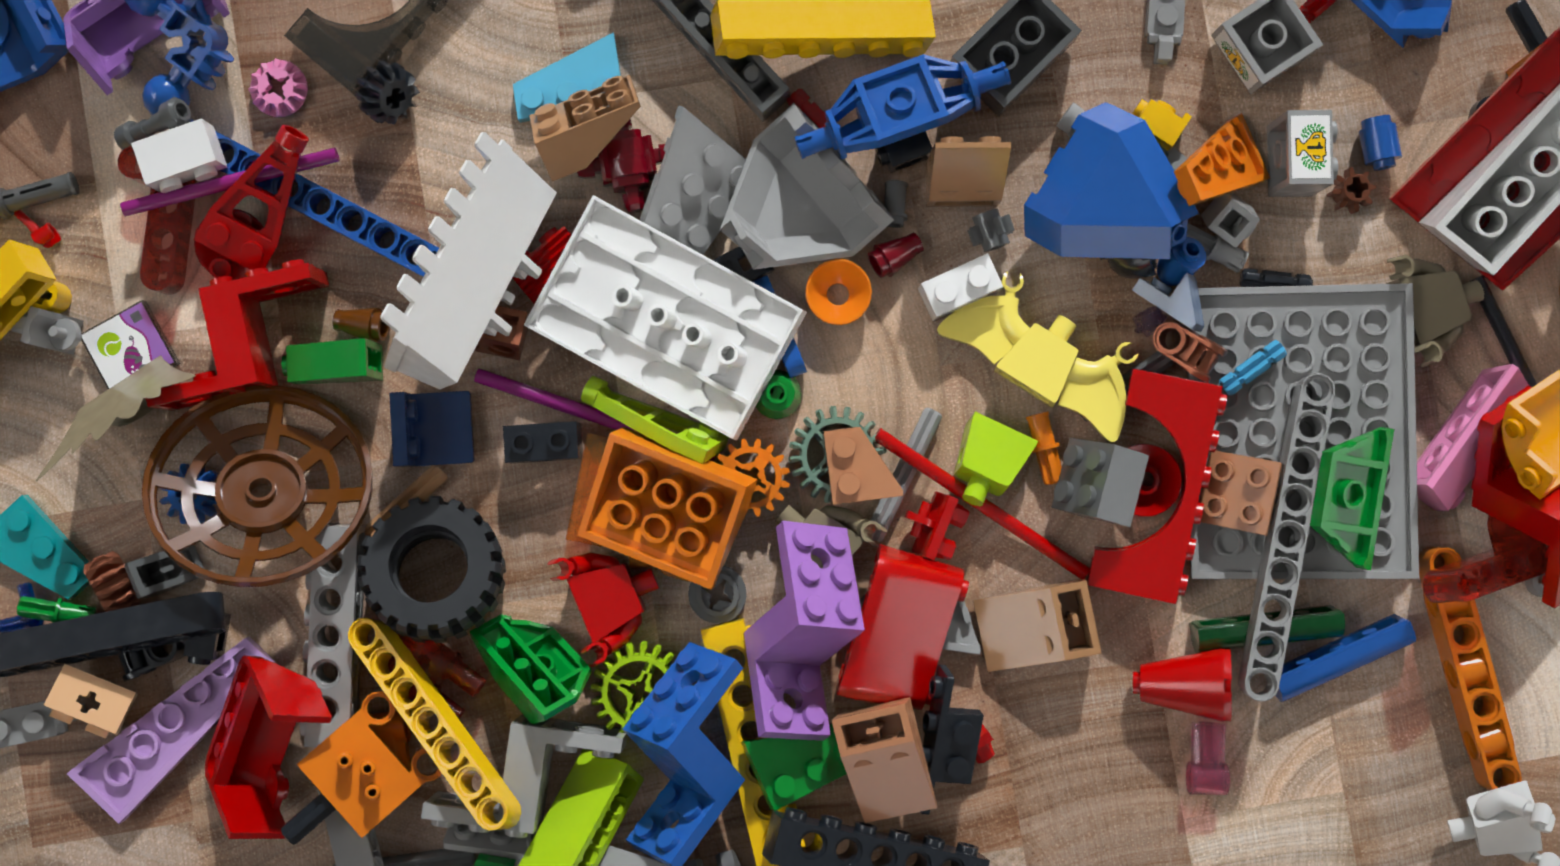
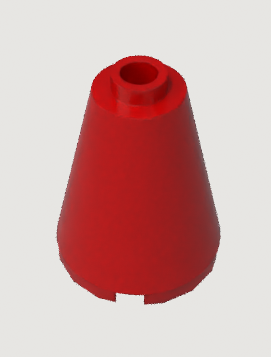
(1189, 684)

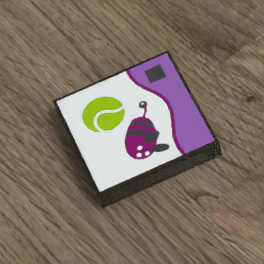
(127, 343)

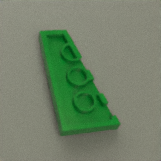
(793, 766)

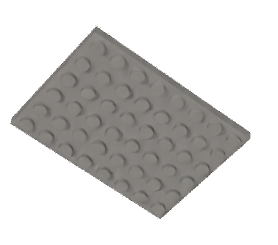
(1367, 348)

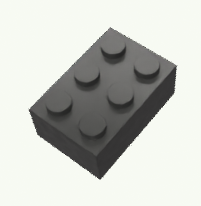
(1024, 36)

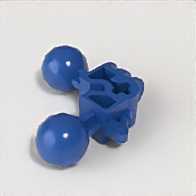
(189, 22)

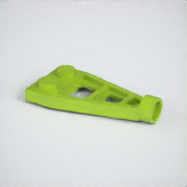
(694, 440)

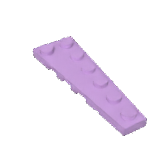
(147, 751)

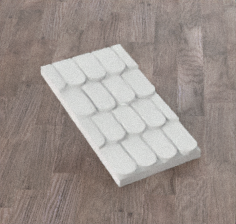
(665, 318)

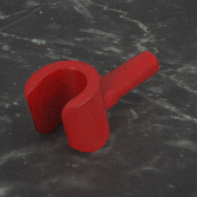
(44, 235)

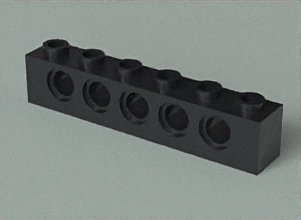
(787, 830)

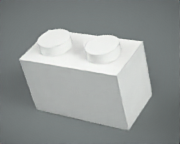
(179, 156)
(960, 287)

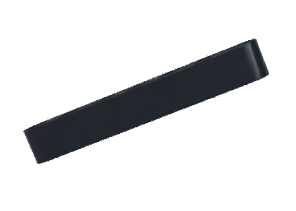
(112, 633)

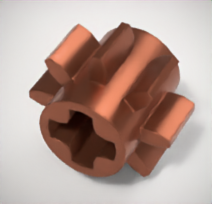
(1349, 199)

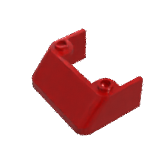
(252, 742)

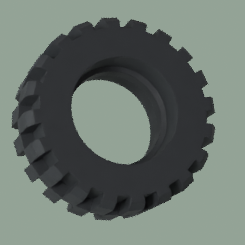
(403, 532)

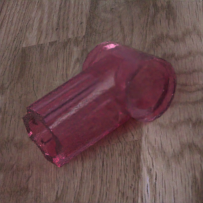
(1207, 770)

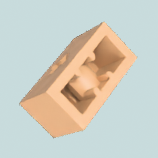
(73, 684)

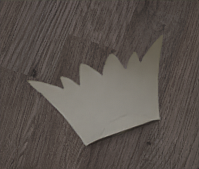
(118, 405)

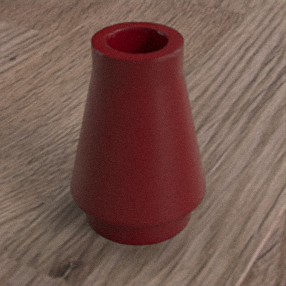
(892, 255)

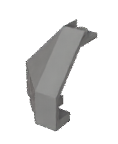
(799, 207)

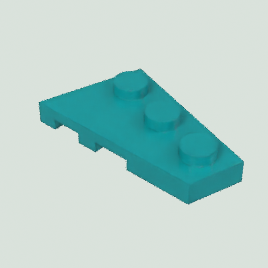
(40, 549)

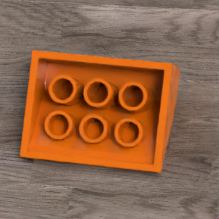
(666, 507)

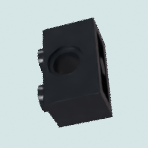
(543, 442)

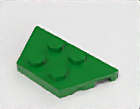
(1352, 494)

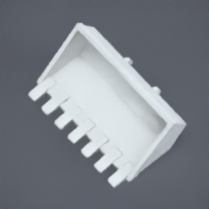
(470, 267)

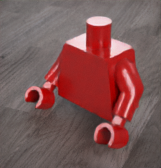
(606, 598)

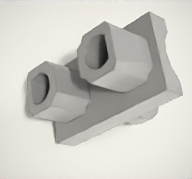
(49, 330)

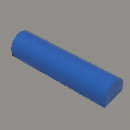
(1344, 655)

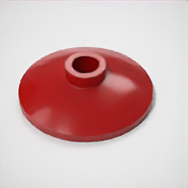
(1167, 481)

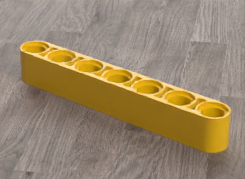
(449, 728)

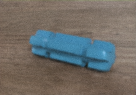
(1253, 367)

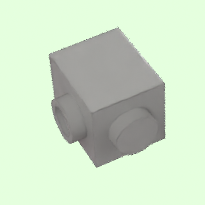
(1230, 218)

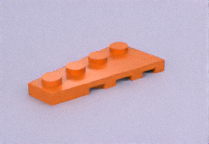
(1222, 164)

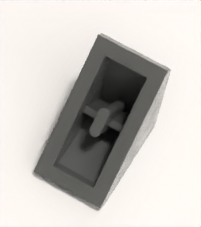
(159, 573)

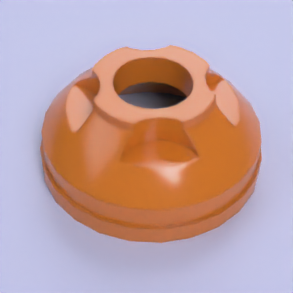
(843, 273)

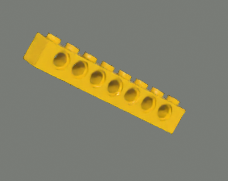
(721, 639)

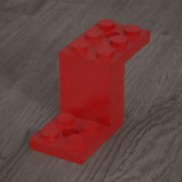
(239, 332)
(1504, 498)

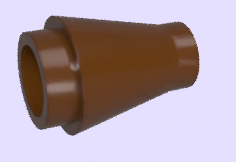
(361, 323)

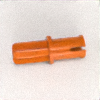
(1046, 447)

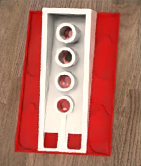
(1503, 144)

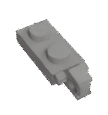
(1164, 27)
(29, 724)

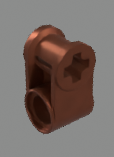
(1193, 354)

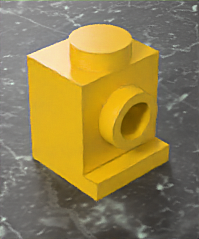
(1162, 121)

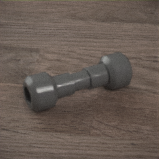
(169, 115)

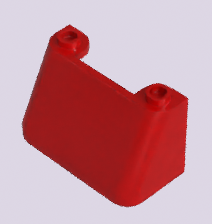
(905, 628)

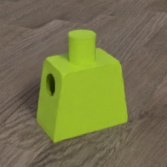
(990, 457)

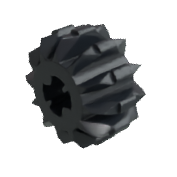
(386, 92)

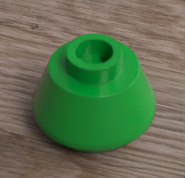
(772, 405)

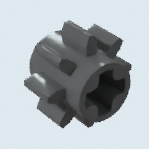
(991, 230)

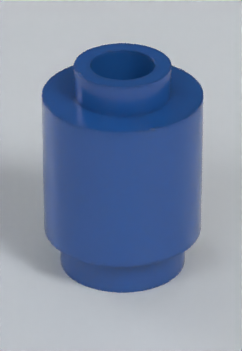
(1380, 142)
(1185, 258)

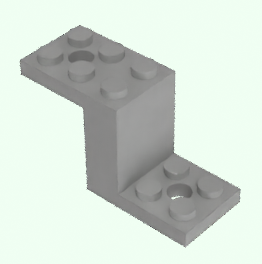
(529, 771)

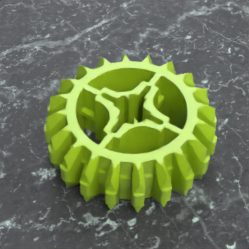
(623, 683)

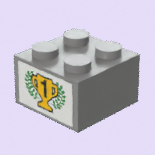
(1266, 41)
(1301, 153)

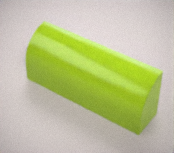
(584, 813)

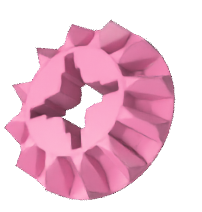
(294, 89)

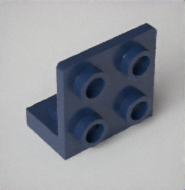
(431, 428)

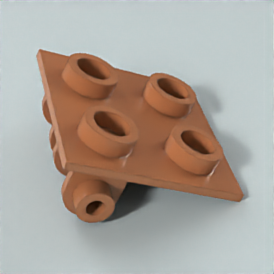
(1240, 492)

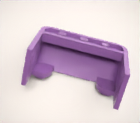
(108, 32)

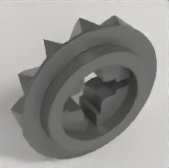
(723, 610)

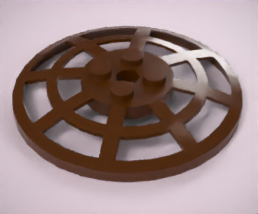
(250, 470)

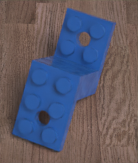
(698, 772)

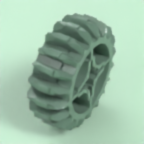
(816, 431)

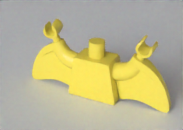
(1042, 359)

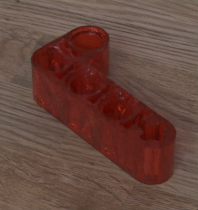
(157, 226)
(1511, 561)

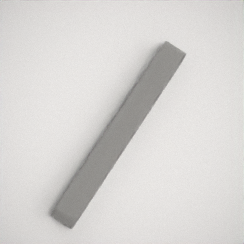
(1273, 550)

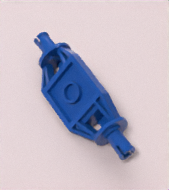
(901, 104)

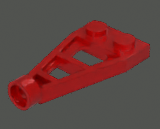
(238, 239)

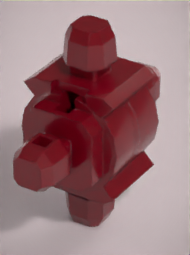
(627, 165)

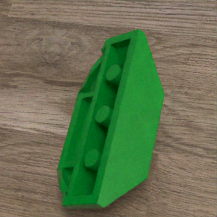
(532, 665)

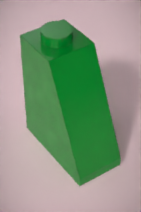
(333, 362)

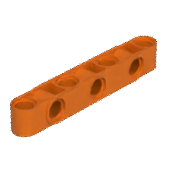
(1469, 676)

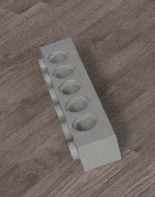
(319, 614)

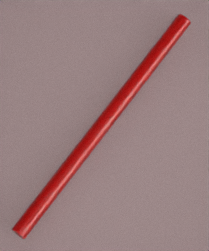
(988, 508)

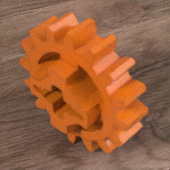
(760, 463)

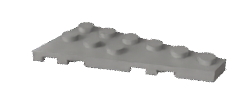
(692, 184)

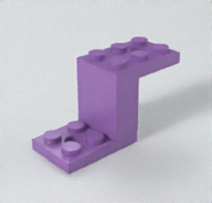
(803, 631)

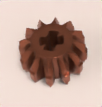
(110, 581)

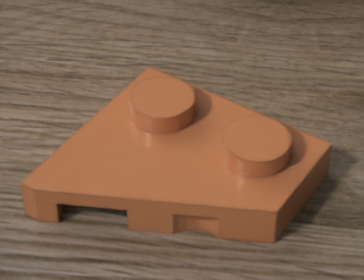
(856, 468)

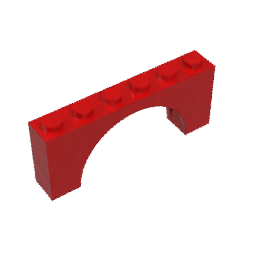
(1157, 563)

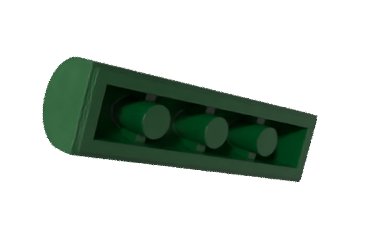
(1231, 631)

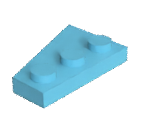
(576, 72)

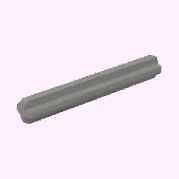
(904, 472)

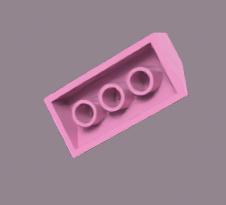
(1449, 458)

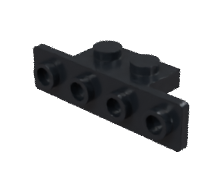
(950, 734)

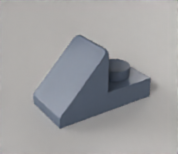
(1182, 304)

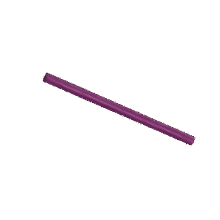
(548, 399)

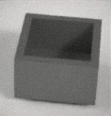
(1100, 481)

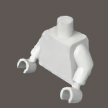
(1507, 823)

